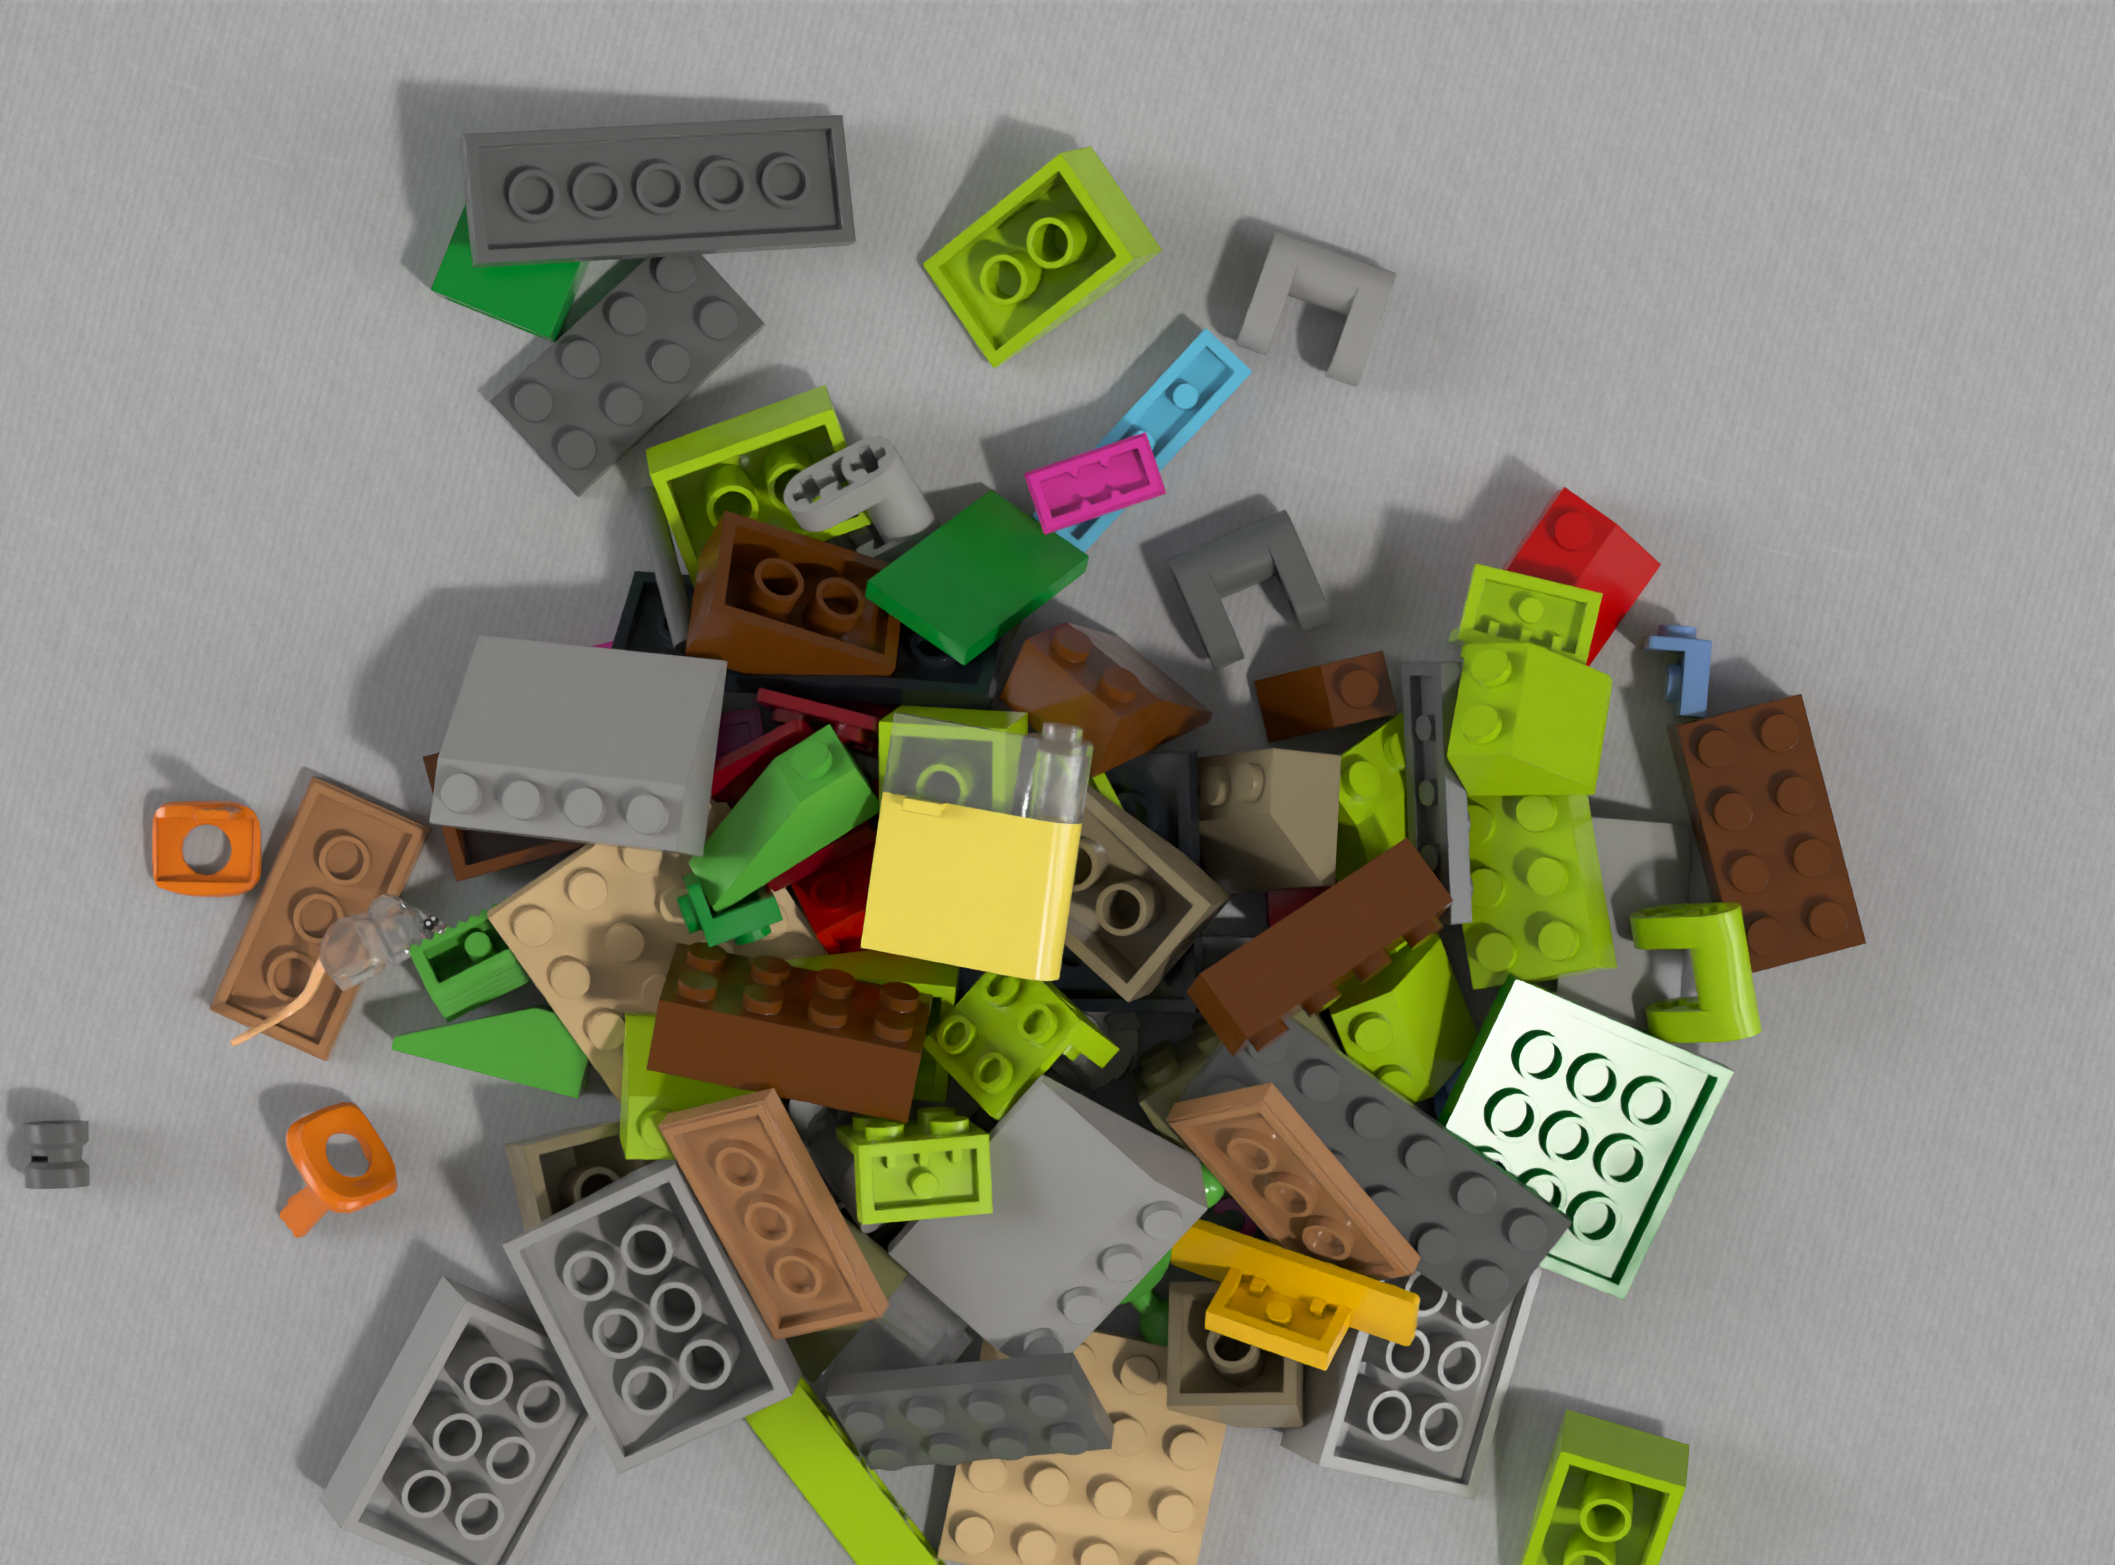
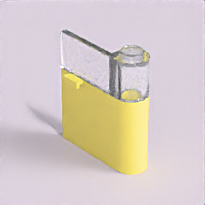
(978, 845)

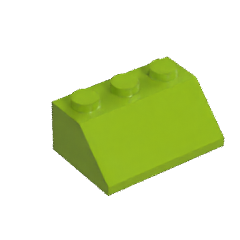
(745, 470)

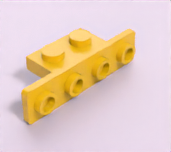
(1288, 1298)

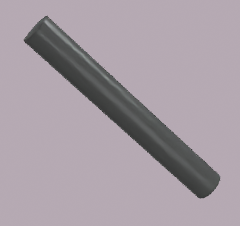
(665, 566)

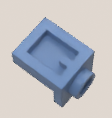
(1688, 680)

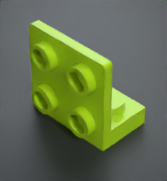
(1524, 608)
(1009, 1036)
(919, 1167)

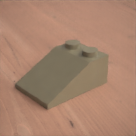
(1134, 900)

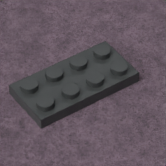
(627, 365)
(971, 1411)

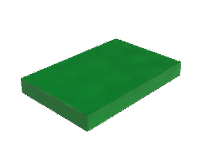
(976, 577)

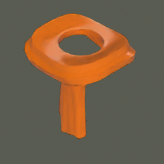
(172, 825)
(326, 1186)

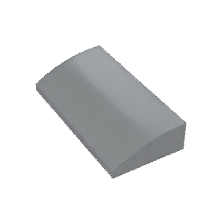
(1640, 869)

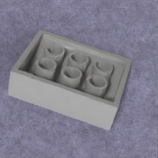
(582, 746)
(1072, 1228)
(650, 1315)
(1416, 1409)
(462, 1437)

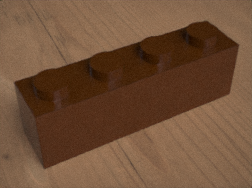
(1321, 947)

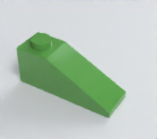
(784, 817)
(512, 1045)

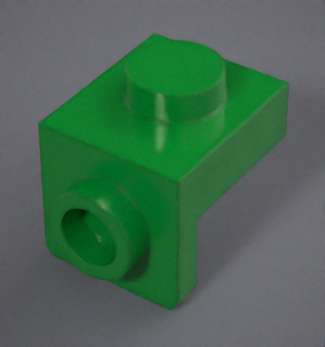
(743, 921)

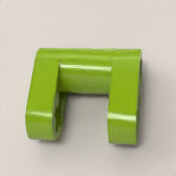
(1721, 969)

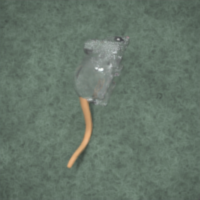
(359, 948)

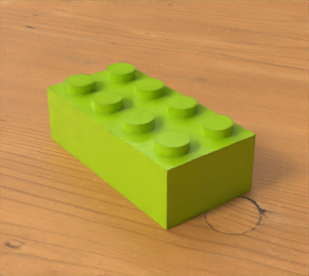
(1535, 891)

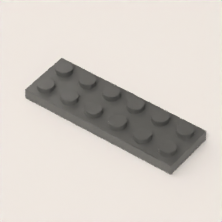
(656, 190)
(1456, 1207)

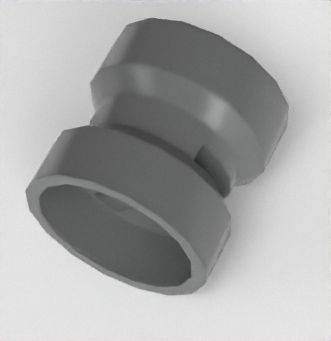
(56, 1154)

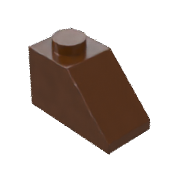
(1325, 696)

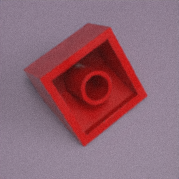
(1587, 551)

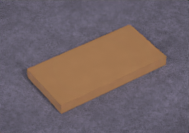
(329, 866)
(1291, 1181)
(774, 1214)

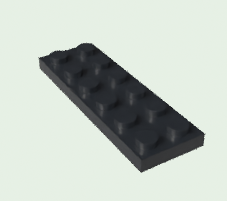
(921, 676)

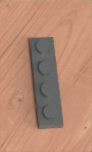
(1435, 794)

